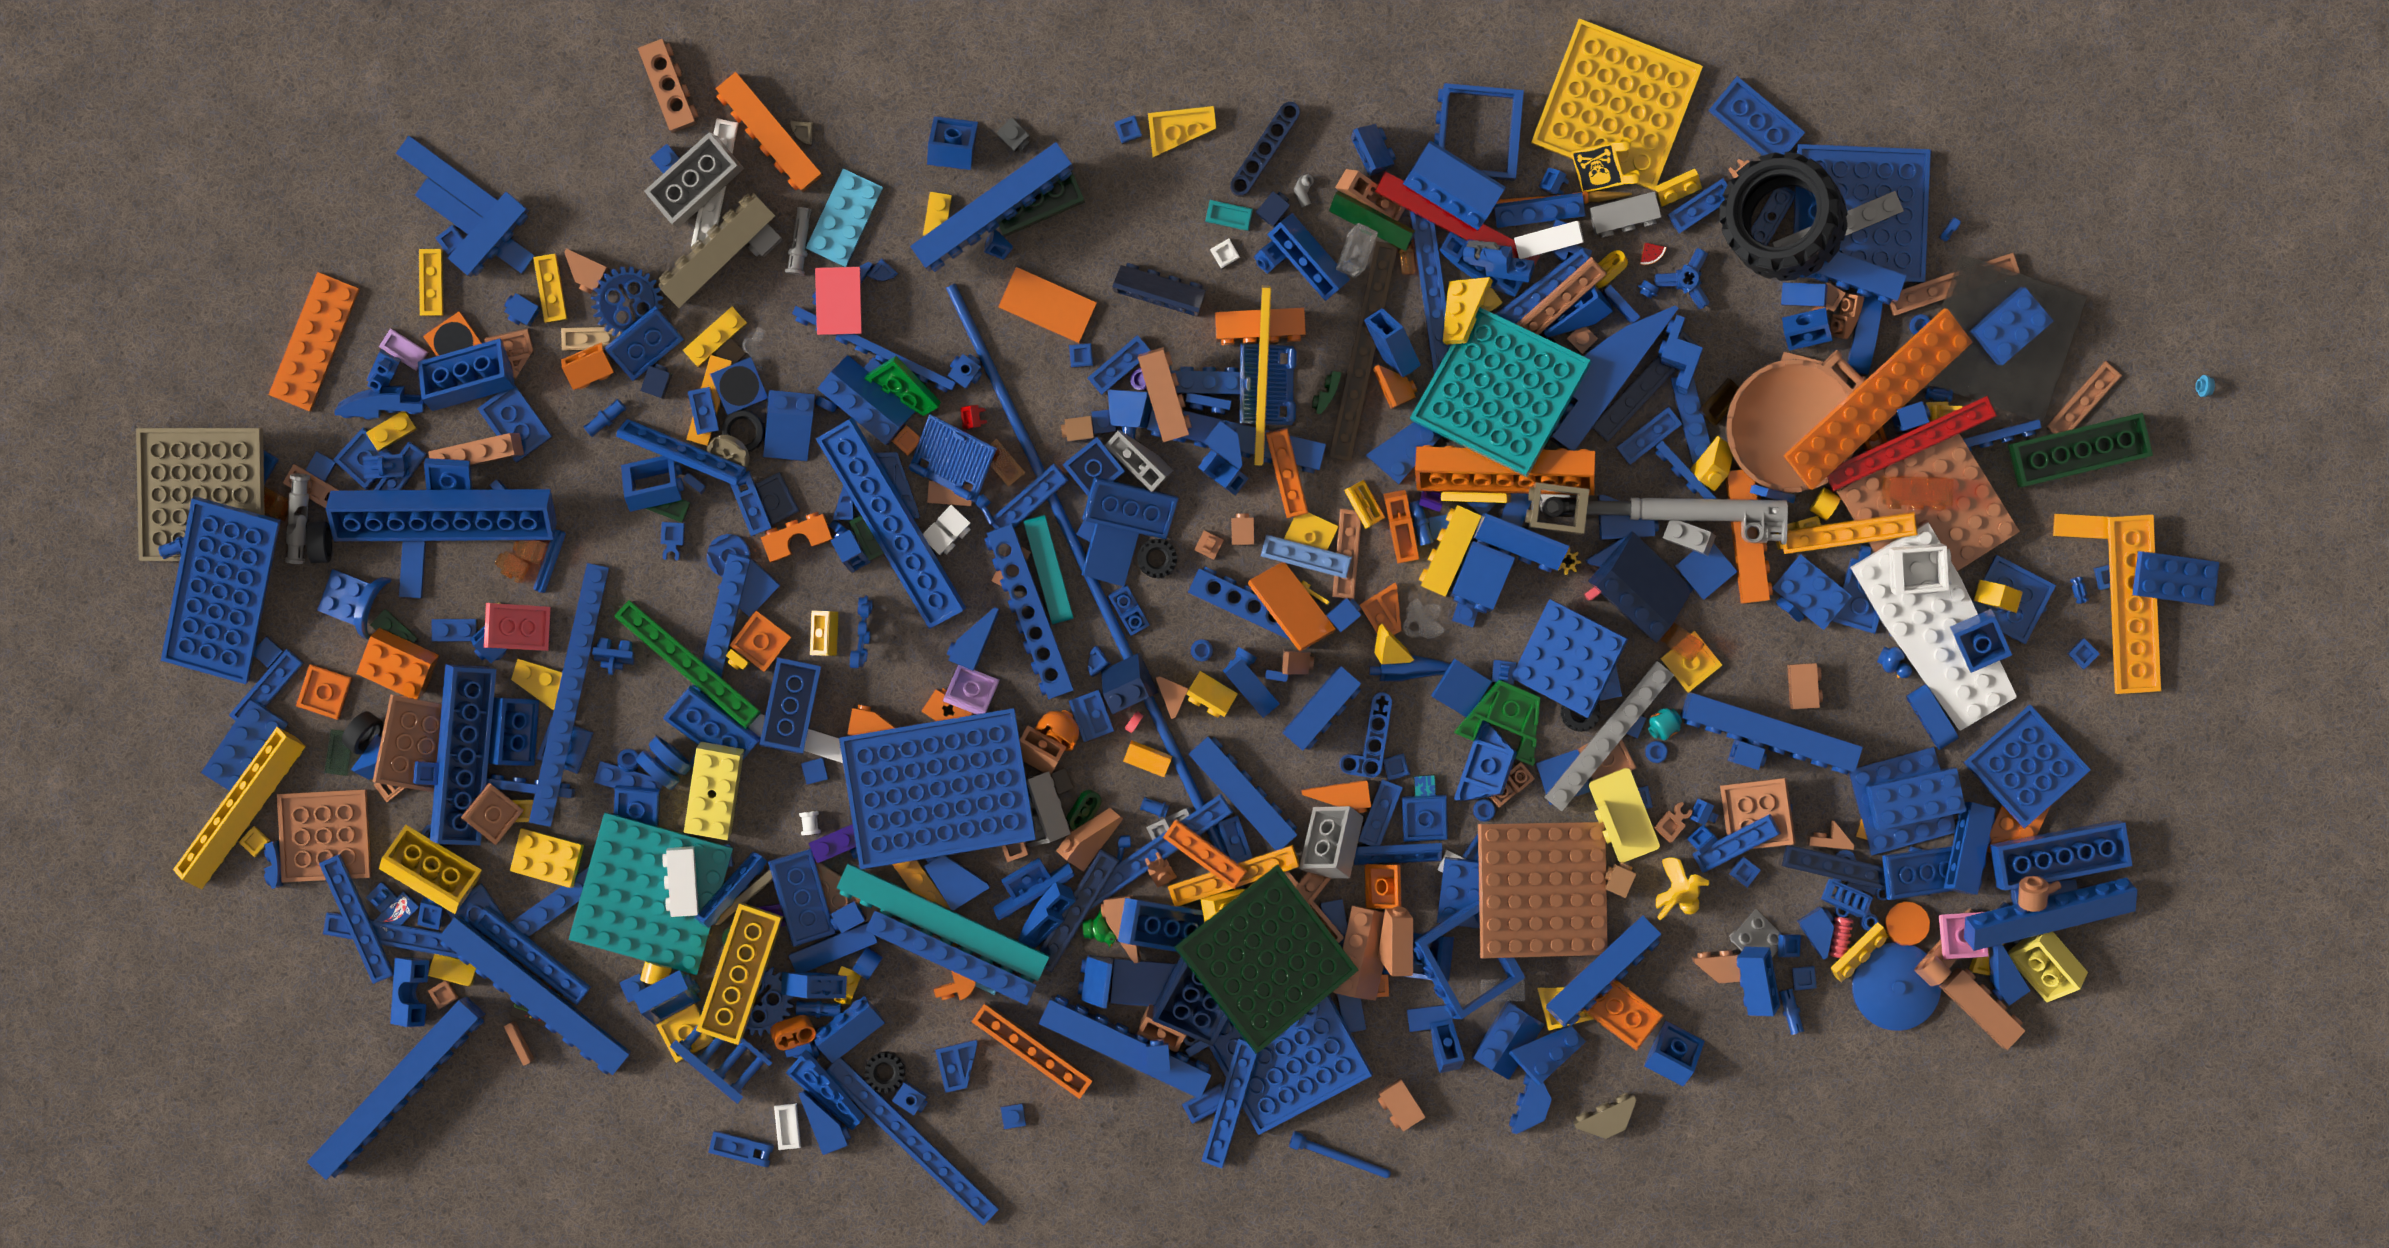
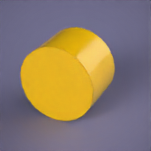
(1825, 504)
(654, 972)

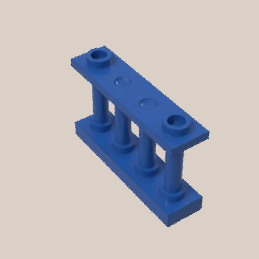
(716, 1077)

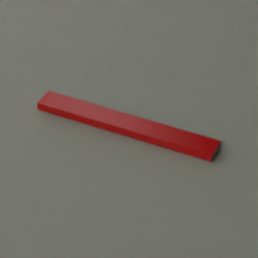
(1396, 191)
(1911, 443)

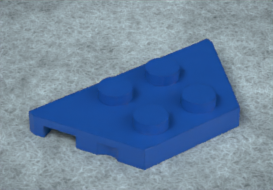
(1486, 766)

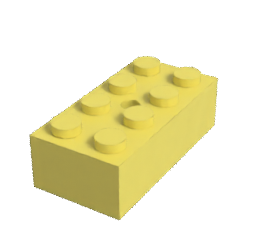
(718, 770)

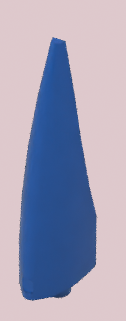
(1404, 671)

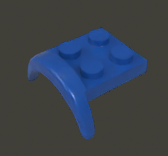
(350, 599)

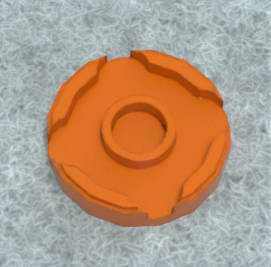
(1907, 923)

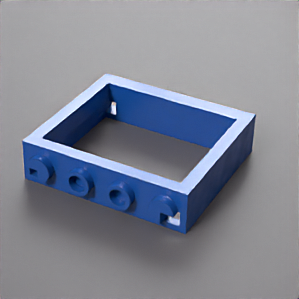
(1516, 95)
(1434, 972)

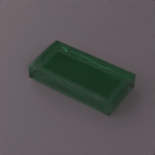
(337, 755)

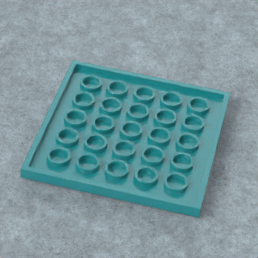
(1501, 392)
(626, 894)

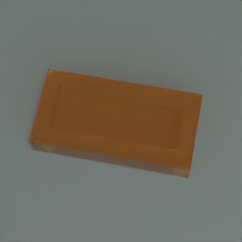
(1682, 642)

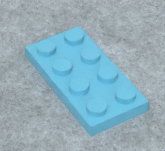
(844, 217)

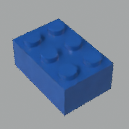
(2011, 326)

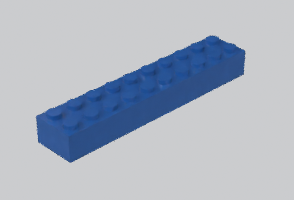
(441, 515)
(392, 1092)

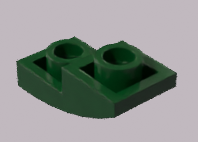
(1323, 399)

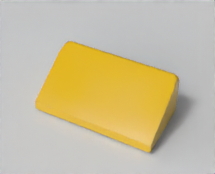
(824, 633)
(452, 970)

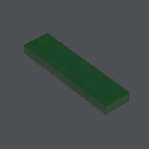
(1358, 212)

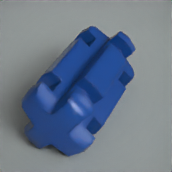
(1939, 394)
(2079, 590)

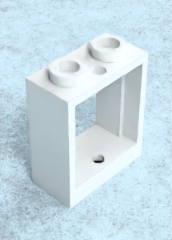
(1897, 572)

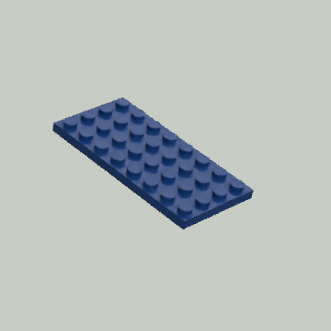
(220, 590)

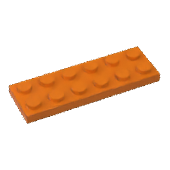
(314, 341)

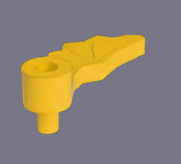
(1307, 586)

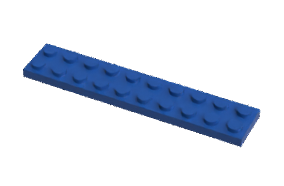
(891, 523)

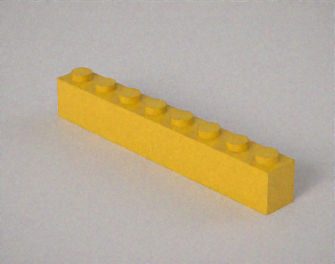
(239, 808)

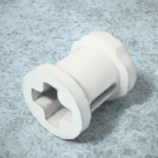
(810, 823)

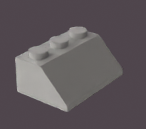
(1046, 810)
(1331, 841)

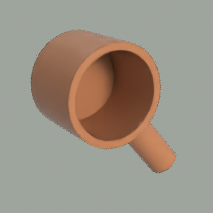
(2034, 893)

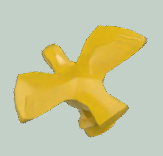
(1681, 891)

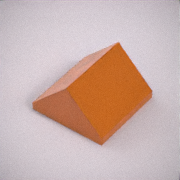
(1383, 885)

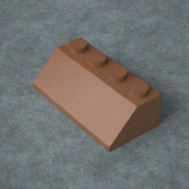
(1362, 947)

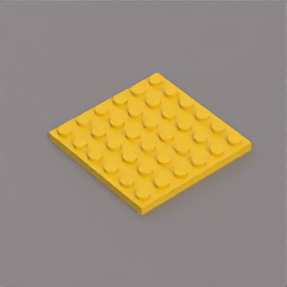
(1615, 91)

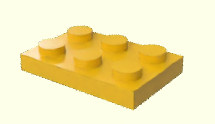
(547, 858)

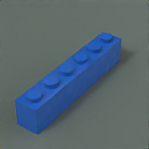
(1242, 793)
(1603, 971)

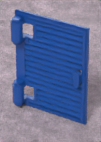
(1278, 384)
(952, 458)

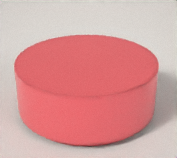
(1134, 721)

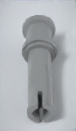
(798, 252)

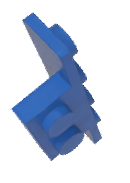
(1028, 885)

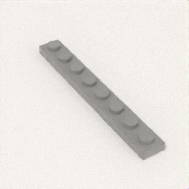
(1609, 736)

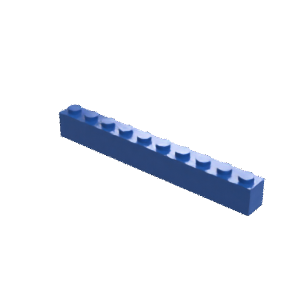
(534, 995)

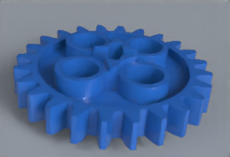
(608, 311)
(773, 1012)

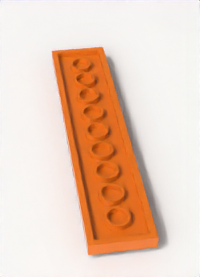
(1878, 398)

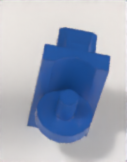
(382, 370)
(384, 466)
(613, 658)

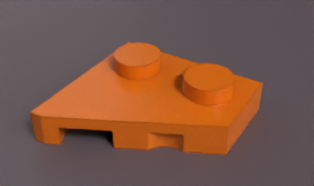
(1384, 609)

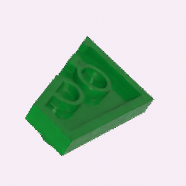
(902, 382)

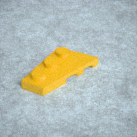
(1178, 126)
(1462, 305)
(538, 681)

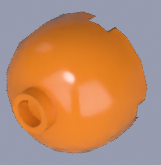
(1059, 727)

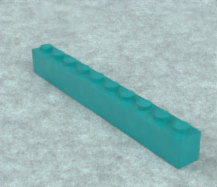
(943, 922)

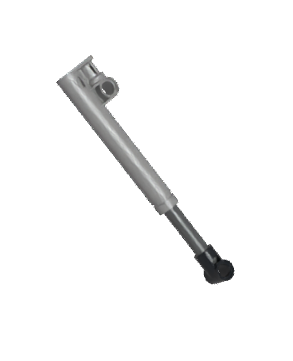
(1761, 514)

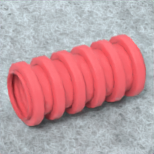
(1840, 936)

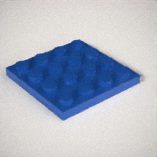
(1569, 658)
(2027, 766)
(1891, 769)

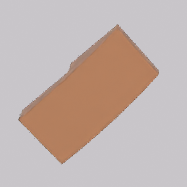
(1844, 323)
(1517, 780)

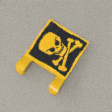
(1600, 166)

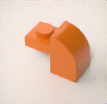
(961, 985)

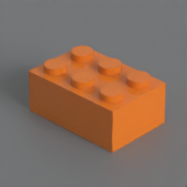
(397, 664)

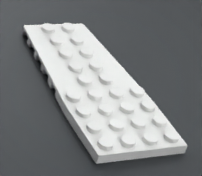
(1923, 631)

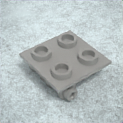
(1756, 932)

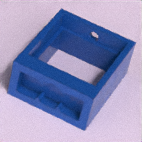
(654, 495)
(813, 985)
(667, 997)

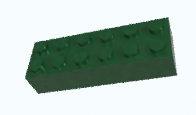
(2080, 450)

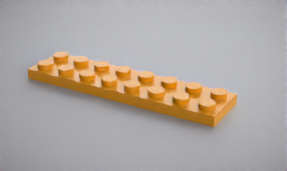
(2133, 617)

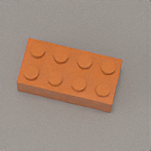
(1245, 325)

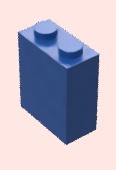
(1392, 342)

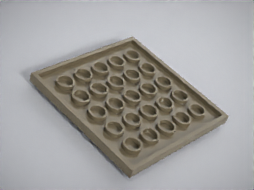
(192, 462)

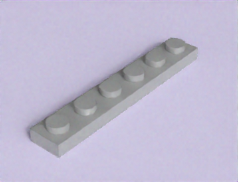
(1858, 217)

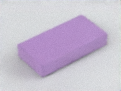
(403, 348)

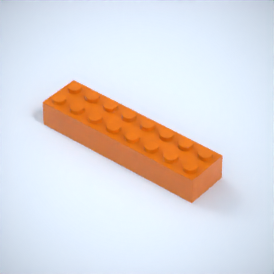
(1467, 471)

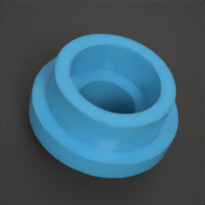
(2205, 386)

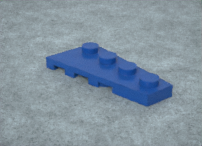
(822, 1087)

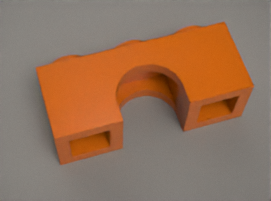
(778, 542)

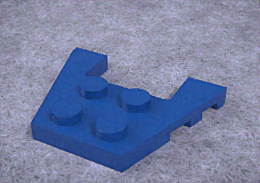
(895, 472)

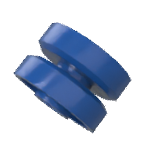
(663, 764)

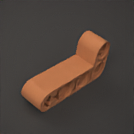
(1933, 967)

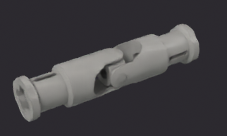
(297, 521)

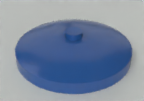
(1891, 991)

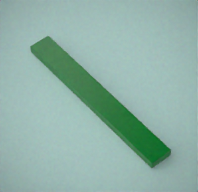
(687, 664)

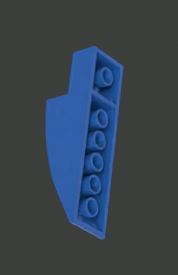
(1610, 367)

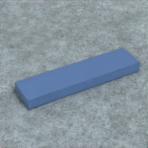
(1306, 556)

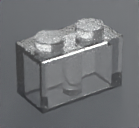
(1356, 250)

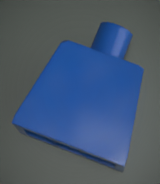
(1129, 410)

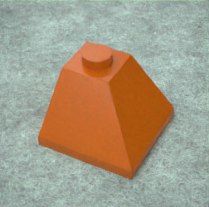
(1394, 386)

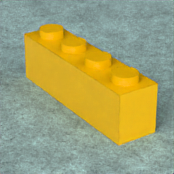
(1450, 551)

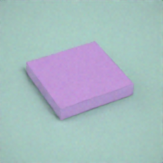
(971, 690)

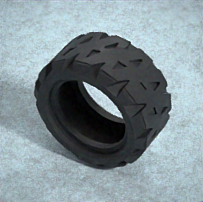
(1755, 182)

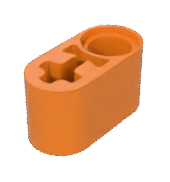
(790, 1032)

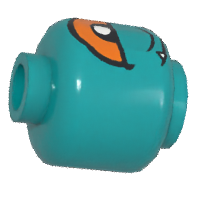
(1665, 724)

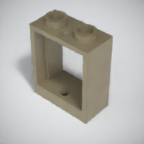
(1580, 511)

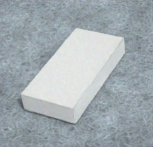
(787, 1126)

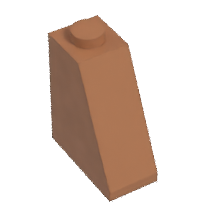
(1397, 942)

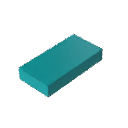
(1229, 215)

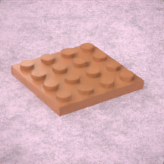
(407, 737)
(320, 827)

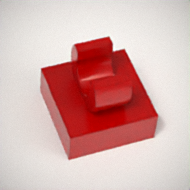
(971, 417)

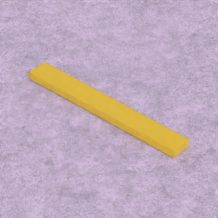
(1262, 375)

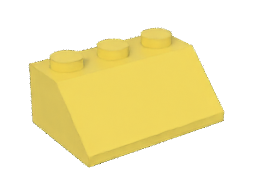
(2048, 966)

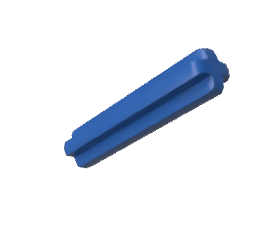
(549, 561)

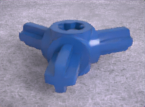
(1692, 269)

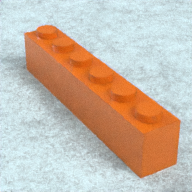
(769, 132)
(1749, 557)
(1032, 1050)

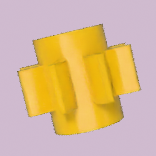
(1570, 566)

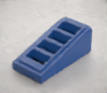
(1859, 911)

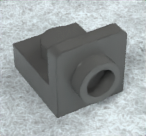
(1014, 135)

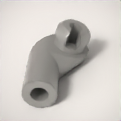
(1301, 189)

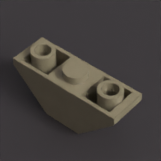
(1608, 1118)

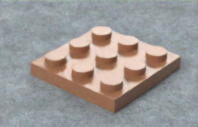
(1752, 801)

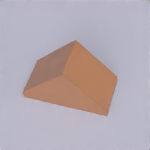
(1172, 694)

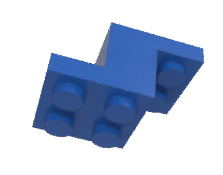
(1680, 354)

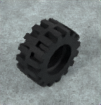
(1579, 726)

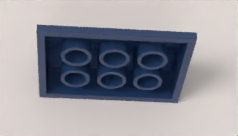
(1159, 290)
(1642, 587)
(1189, 1006)

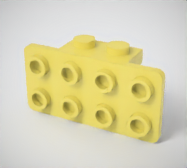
(1623, 815)

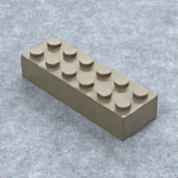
(715, 250)

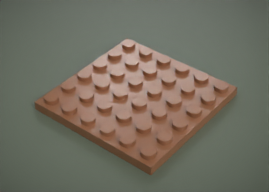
(1967, 528)
(1542, 889)

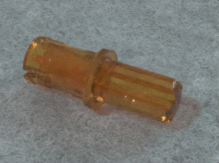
(1407, 260)

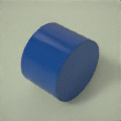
(867, 963)

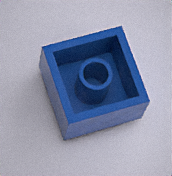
(1093, 462)
(1980, 640)

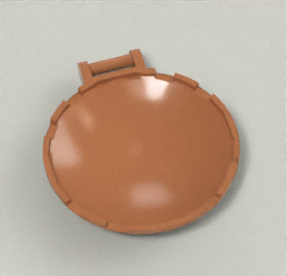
(1778, 410)

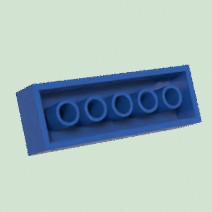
(2061, 854)

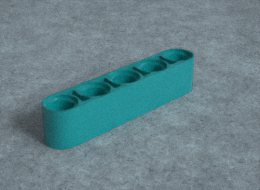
(1048, 569)

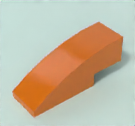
(1401, 526)

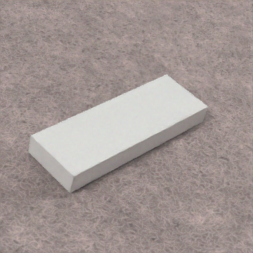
(1549, 240)

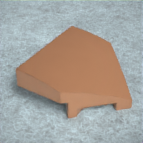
(517, 346)

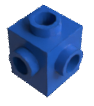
(965, 379)

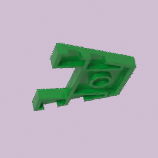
(1510, 710)

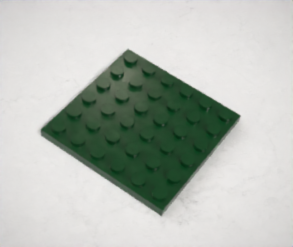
(1266, 958)

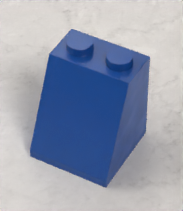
(1481, 577)

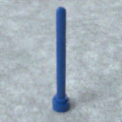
(1299, 1141)

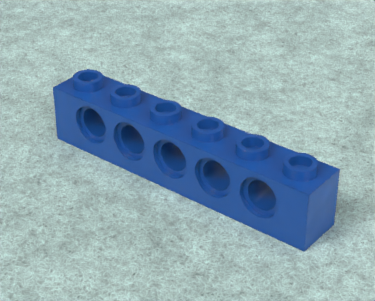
(1200, 589)

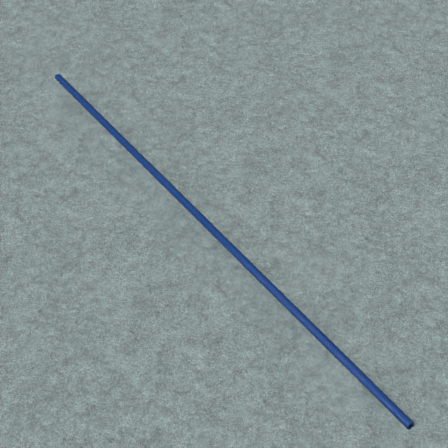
(1077, 551)

